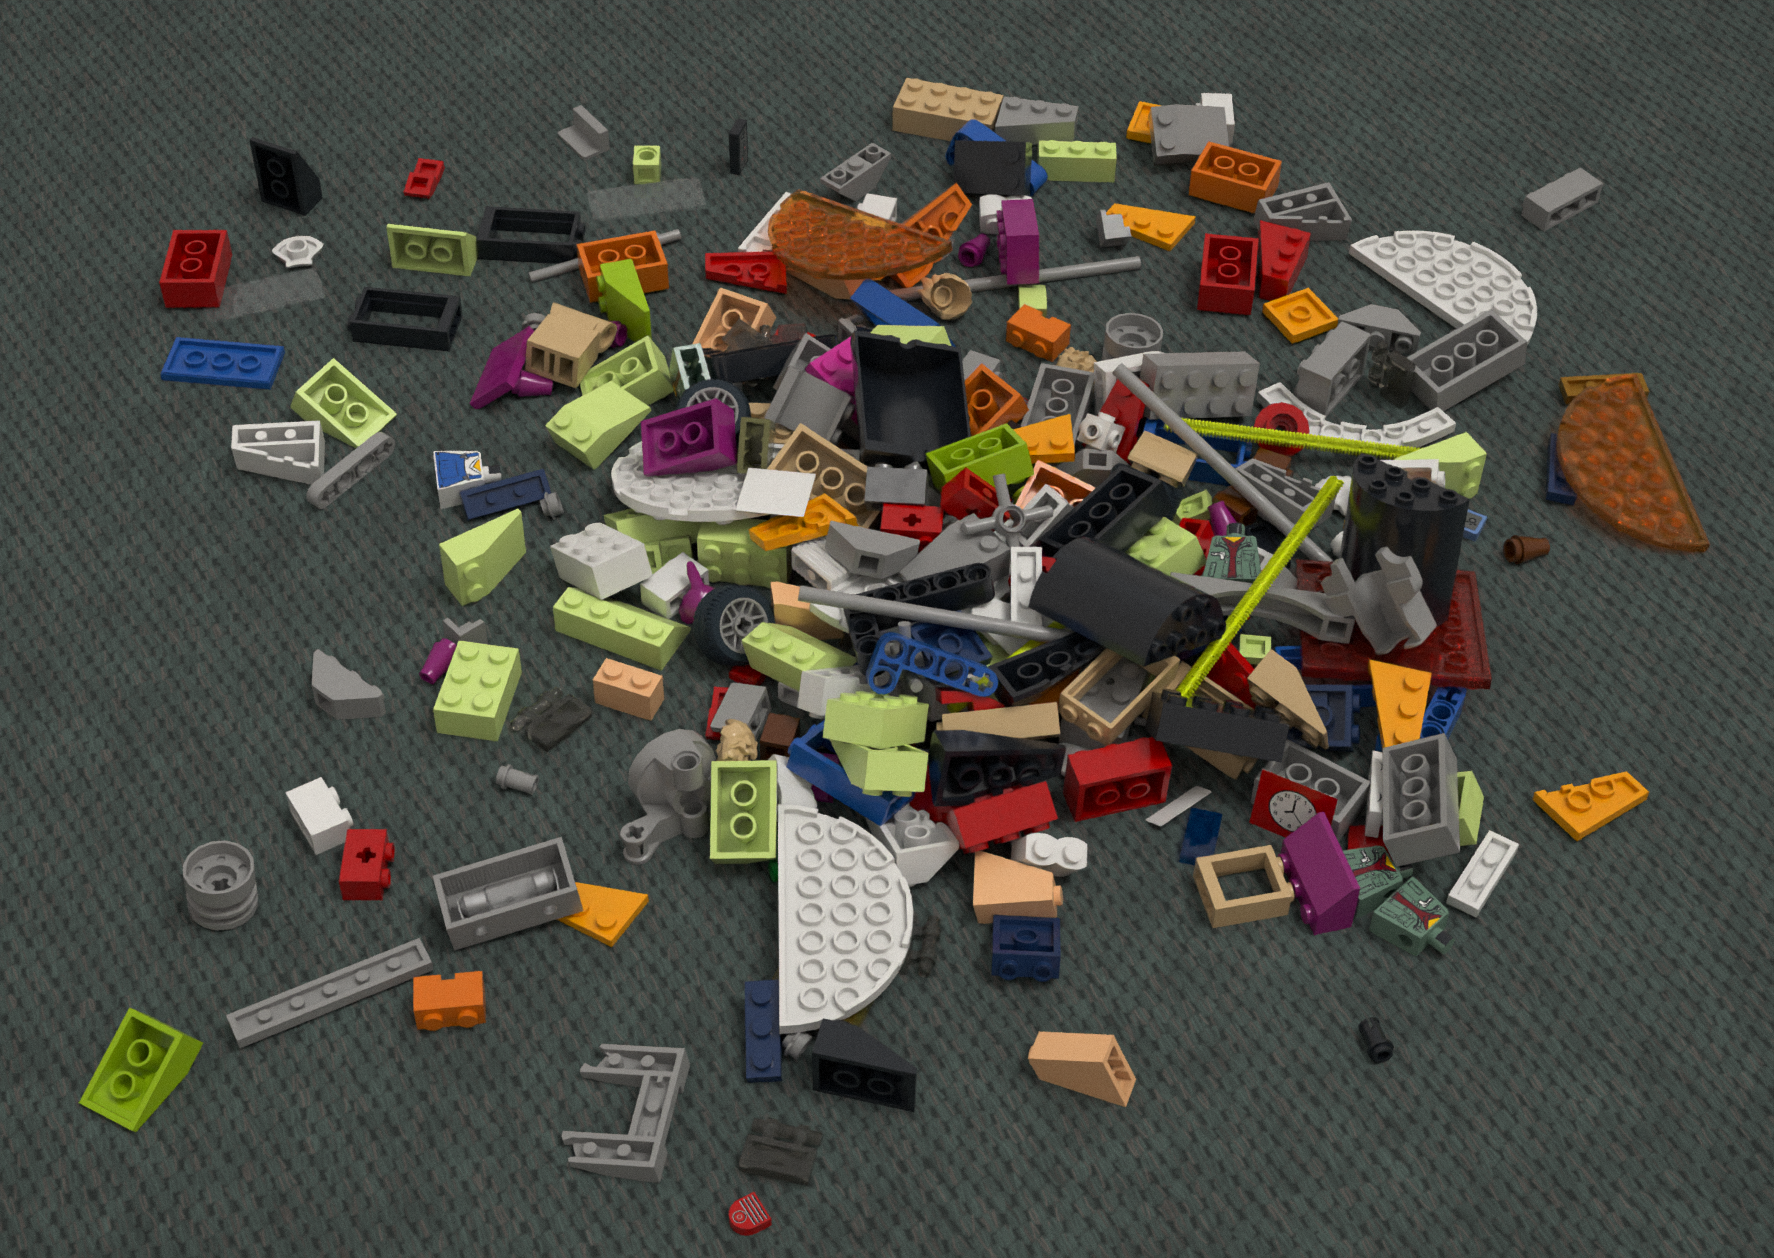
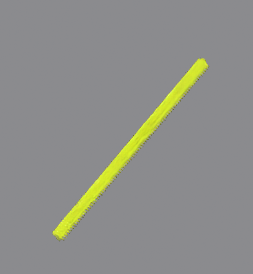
(1296, 439)
(1260, 586)

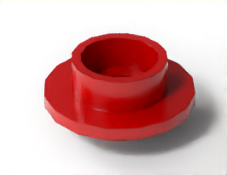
(1282, 416)

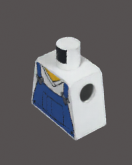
(459, 472)

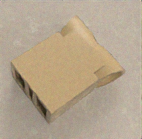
(567, 344)

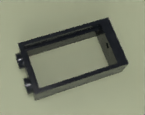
(529, 221)
(409, 303)

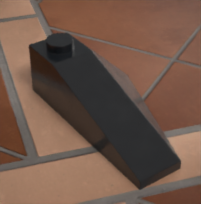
(1038, 670)
(979, 763)

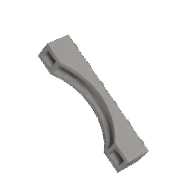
(1291, 606)

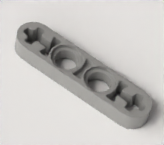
(329, 485)

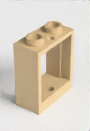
(1245, 909)

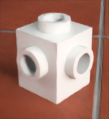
(1100, 432)

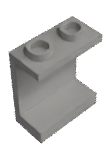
(812, 403)

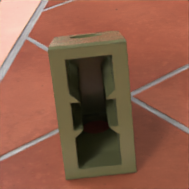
(755, 443)

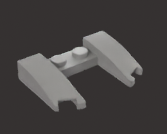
(641, 1153)

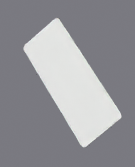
(1178, 806)

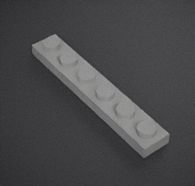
(329, 993)

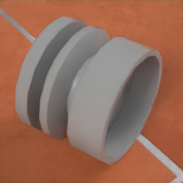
(1131, 335)
(220, 885)

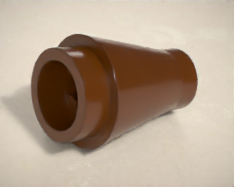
(1523, 548)

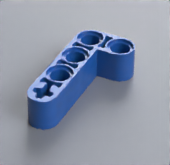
(976, 131)
(934, 669)
(1441, 713)

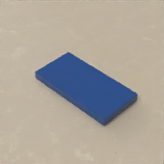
(223, 363)

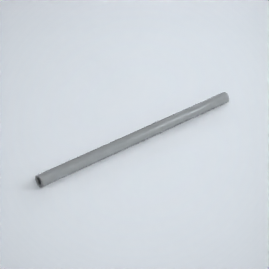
(1045, 275)
(1215, 460)
(930, 615)

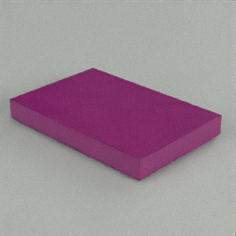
(501, 369)

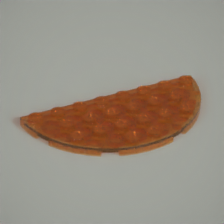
(845, 242)
(1624, 467)

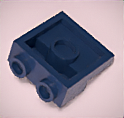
(954, 640)
(1336, 709)
(1026, 947)

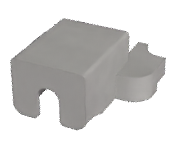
(1382, 601)

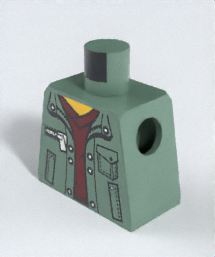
(686, 375)
(1233, 556)
(1376, 876)
(1412, 920)

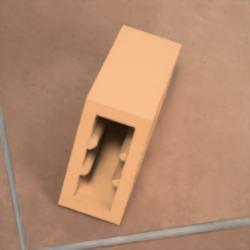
(797, 614)
(1012, 889)
(1083, 1064)

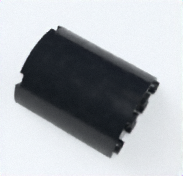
(907, 398)
(1411, 521)
(1125, 603)

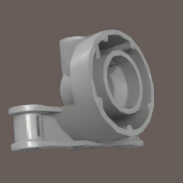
(673, 788)

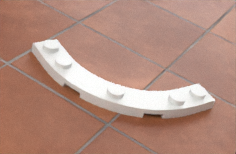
(1409, 433)

